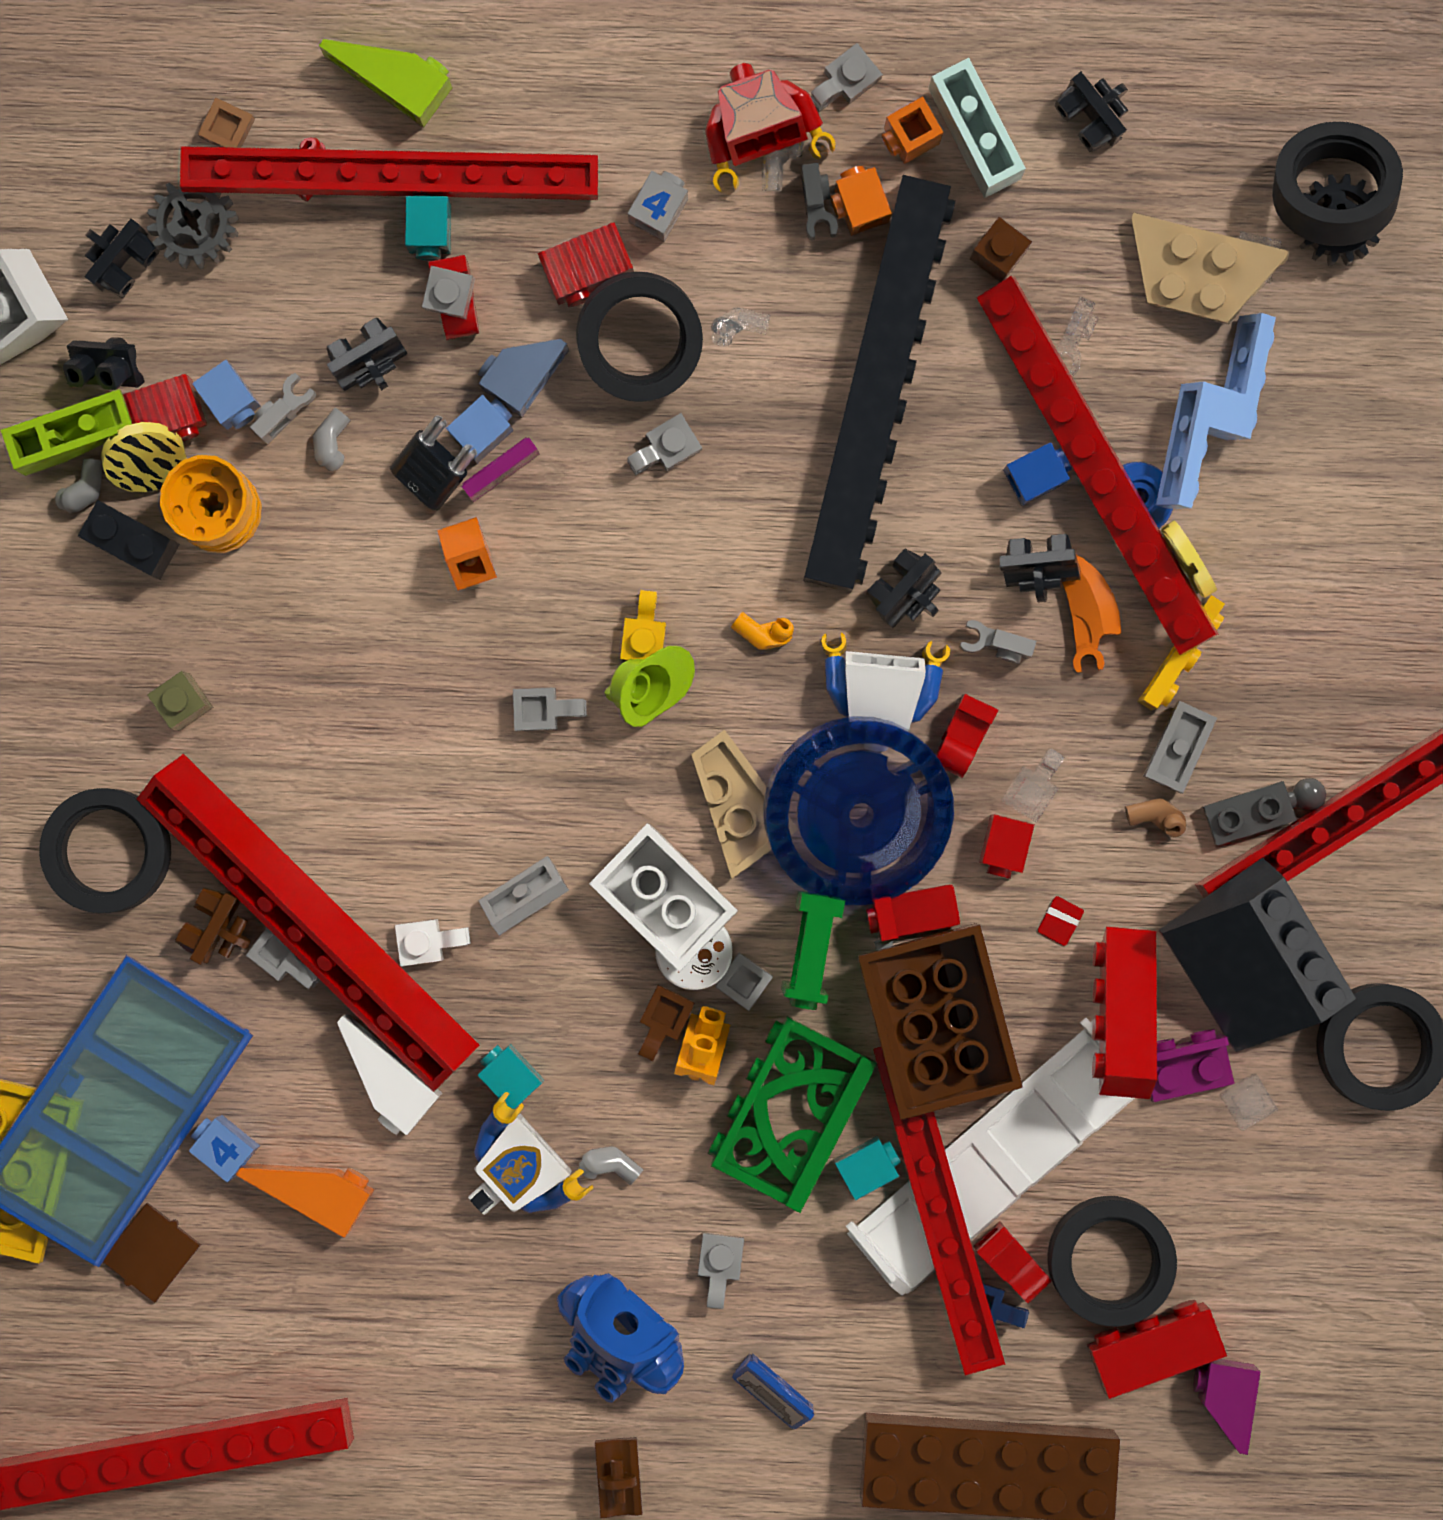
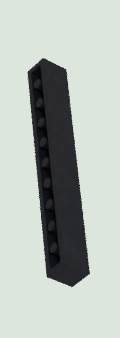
(877, 384)

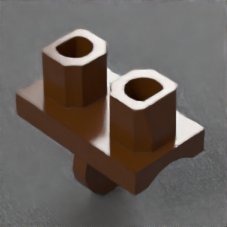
(204, 942)
(618, 1477)

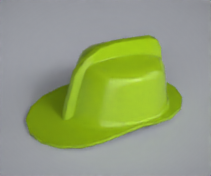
(651, 685)

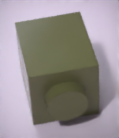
(180, 701)

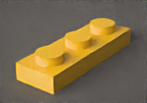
(1162, 686)

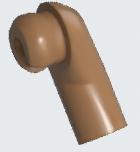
(1160, 813)

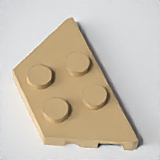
(1201, 269)

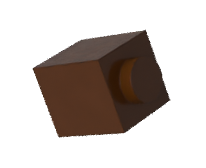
(1000, 250)

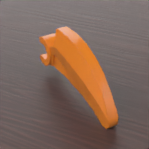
(1092, 612)

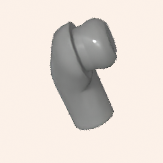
(83, 491)

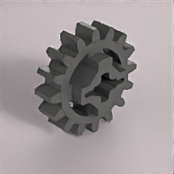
(178, 229)

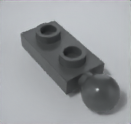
(1261, 809)

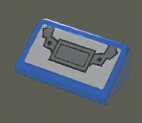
(773, 1392)

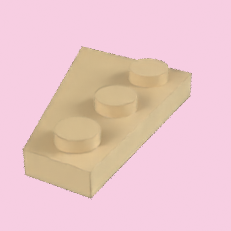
(734, 801)

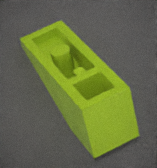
(396, 76)
(65, 432)

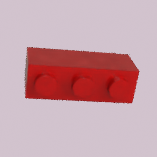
(1156, 1348)

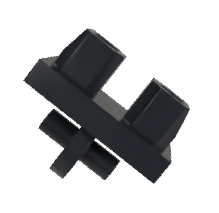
(1083, 97)
(127, 243)
(368, 360)
(103, 364)
(1040, 569)
(911, 594)

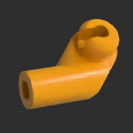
(765, 635)

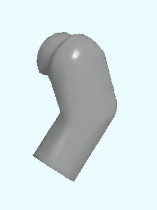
(325, 440)
(609, 1160)

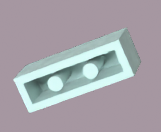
(976, 127)

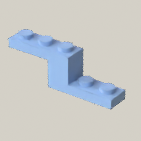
(1216, 411)

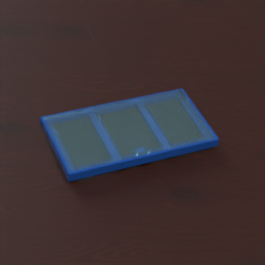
(114, 1109)

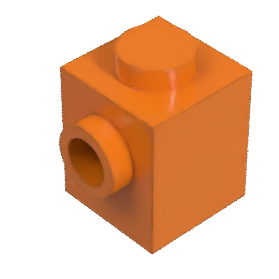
(912, 131)
(860, 200)
(467, 553)

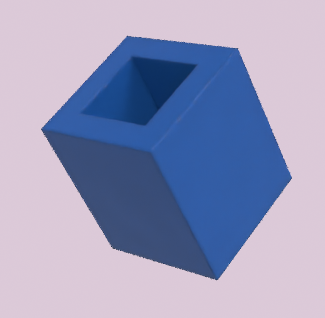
(1038, 473)

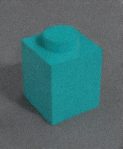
(428, 226)
(509, 1073)
(868, 1166)

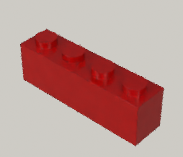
(1127, 1013)

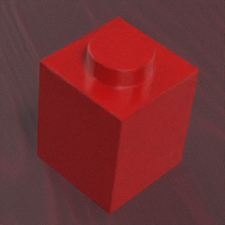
(1006, 845)

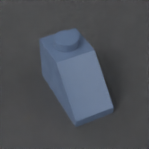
(521, 372)

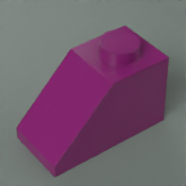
(1229, 1395)

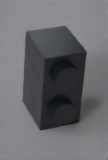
(128, 540)

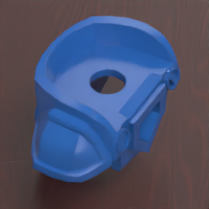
(647, 1355)

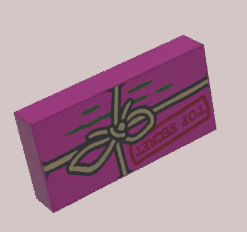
(500, 469)

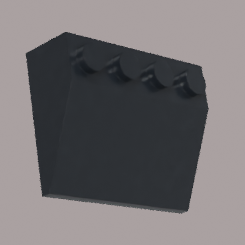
(1257, 959)

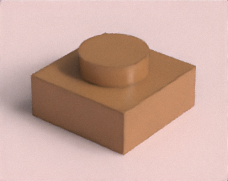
(226, 125)

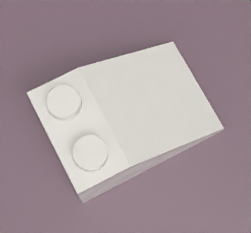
(26, 304)
(663, 897)

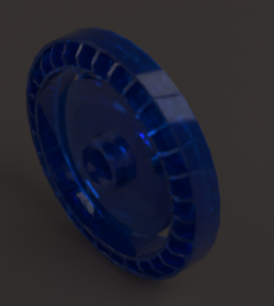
(854, 779)

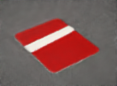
(1060, 921)

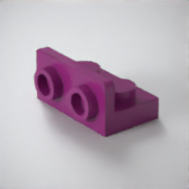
(1192, 1065)

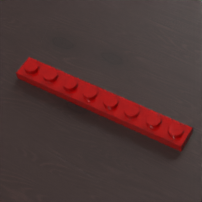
(946, 1235)

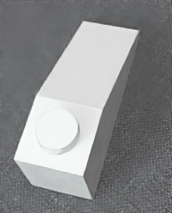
(388, 1081)

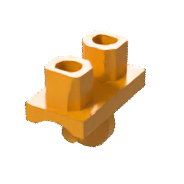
(703, 1045)

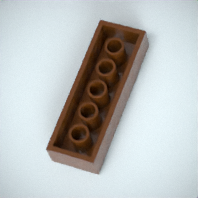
(989, 1468)

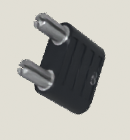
(429, 467)

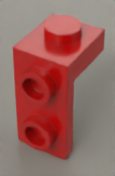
(913, 912)

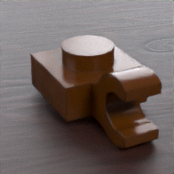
(665, 1016)

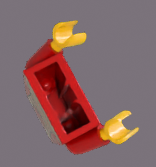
(759, 117)

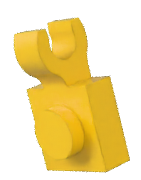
(643, 635)

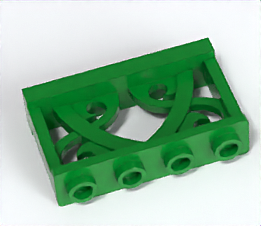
(805, 986)
(805, 1169)

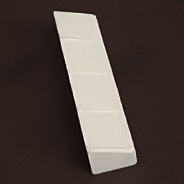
(996, 1160)

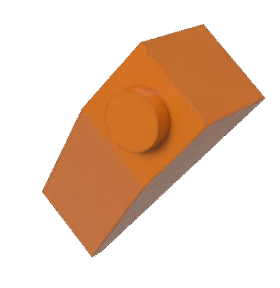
(321, 1194)

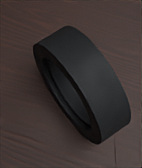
(1346, 142)
(648, 386)
(55, 859)
(1423, 1077)
(1148, 1296)

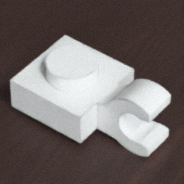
(424, 941)

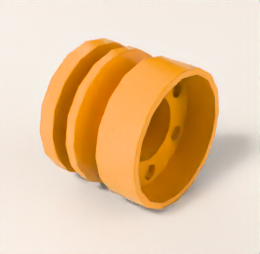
(206, 482)

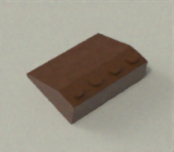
(940, 1021)

